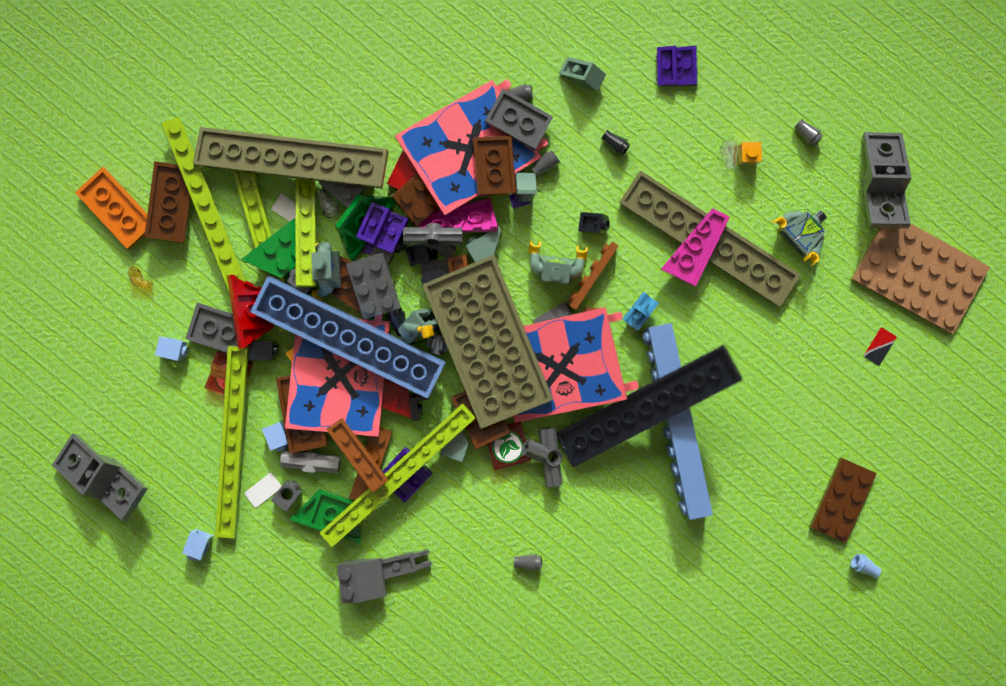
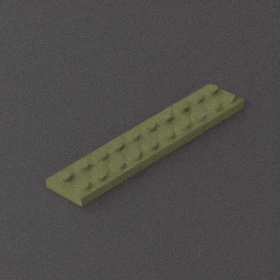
(291, 157)
(732, 252)

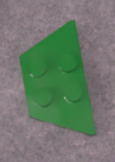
(352, 219)
(276, 253)
(322, 510)

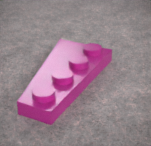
(471, 217)
(694, 253)

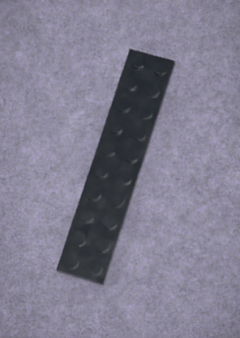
(650, 405)

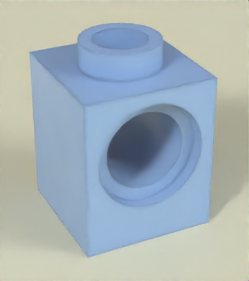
(171, 348)
(276, 436)
(197, 545)

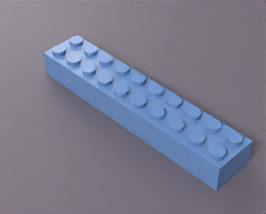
(348, 337)
(678, 428)

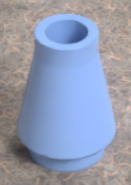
(864, 565)

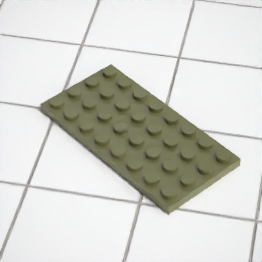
(487, 341)

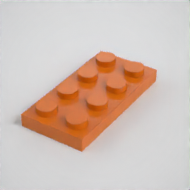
(114, 207)

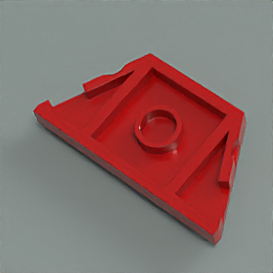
(247, 325)
(396, 398)

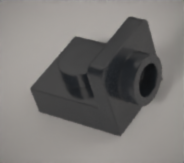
(594, 223)
(420, 254)
(415, 408)

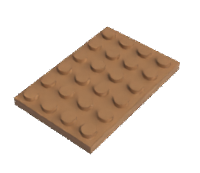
(921, 275)

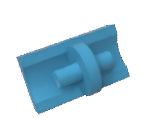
(640, 311)

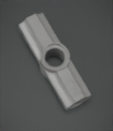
(310, 461)

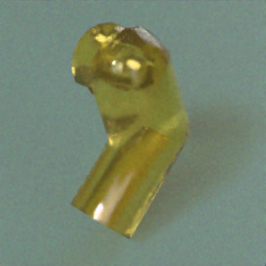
(138, 280)

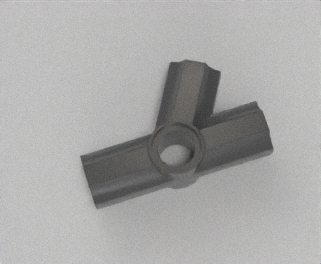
(434, 237)
(541, 451)

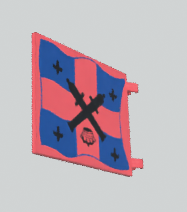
(443, 147)
(577, 362)
(333, 388)

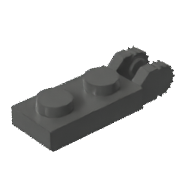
(404, 563)

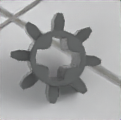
(437, 344)

